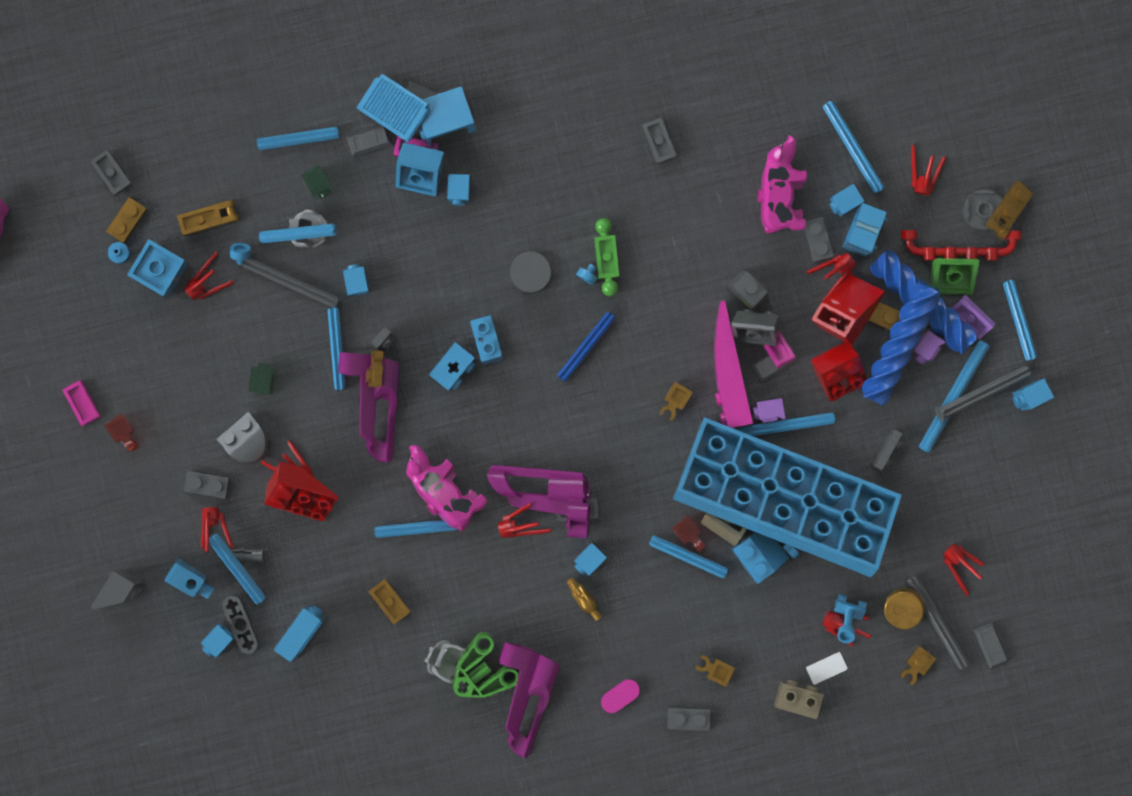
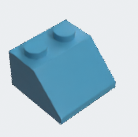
(419, 169)
(760, 555)

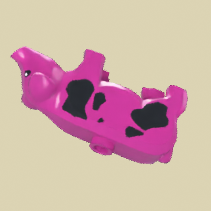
(778, 189)
(439, 491)

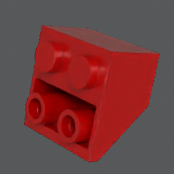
(839, 371)

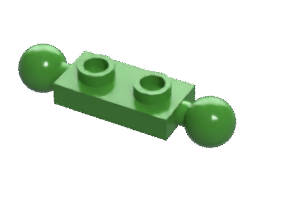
(606, 257)

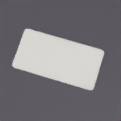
(826, 668)

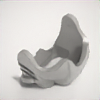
(316, 219)
(446, 661)

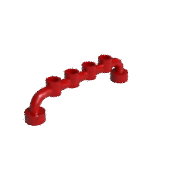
(930, 253)

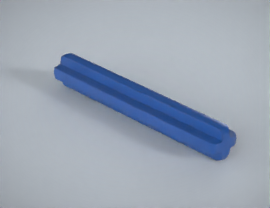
(586, 346)

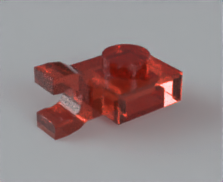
(120, 431)
(688, 531)

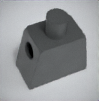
(748, 290)

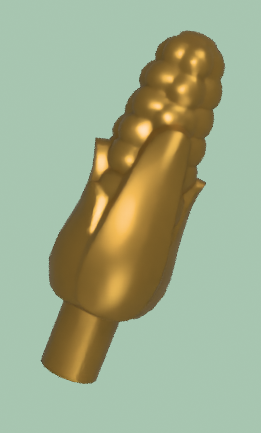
(584, 598)

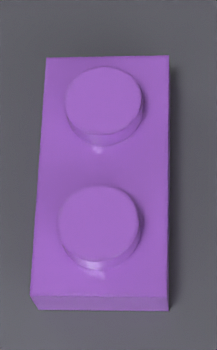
(973, 316)

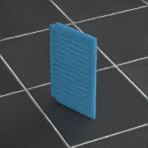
(394, 107)

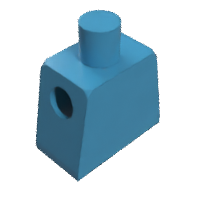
(181, 573)

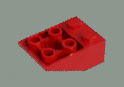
(848, 309)
(299, 493)

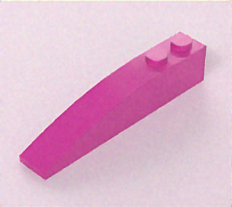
(728, 374)

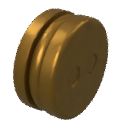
(904, 608)

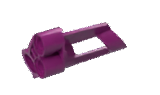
(357, 365)
(566, 495)
(535, 677)

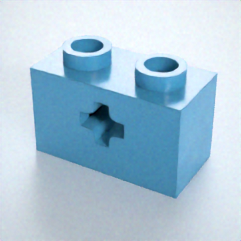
(455, 355)
(1032, 395)

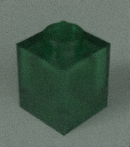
(317, 182)
(262, 379)

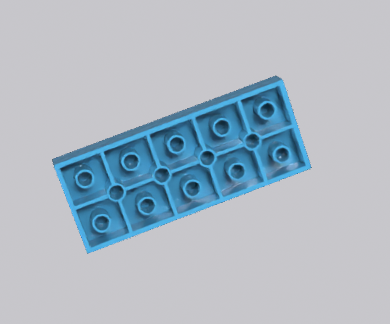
(788, 497)

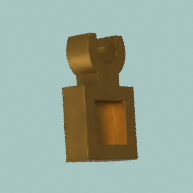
(375, 371)
(677, 398)
(919, 662)
(718, 671)

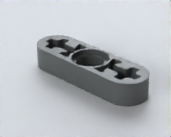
(240, 641)

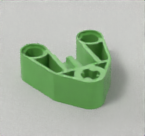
(490, 685)

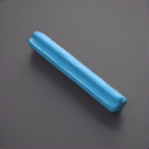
(298, 138)
(298, 233)
(1020, 320)
(336, 347)
(412, 528)
(688, 556)
(236, 568)

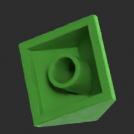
(954, 275)

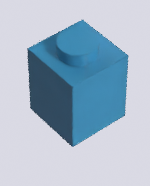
(458, 189)
(846, 200)
(356, 280)
(589, 559)
(217, 641)

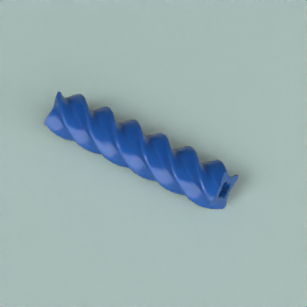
(943, 320)
(904, 337)

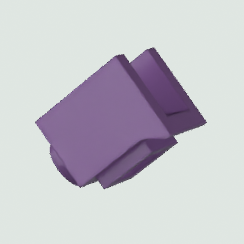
(927, 347)
(769, 410)

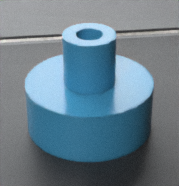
(240, 252)
(122, 255)
(587, 275)

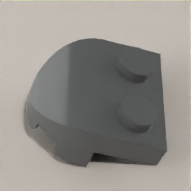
(245, 440)

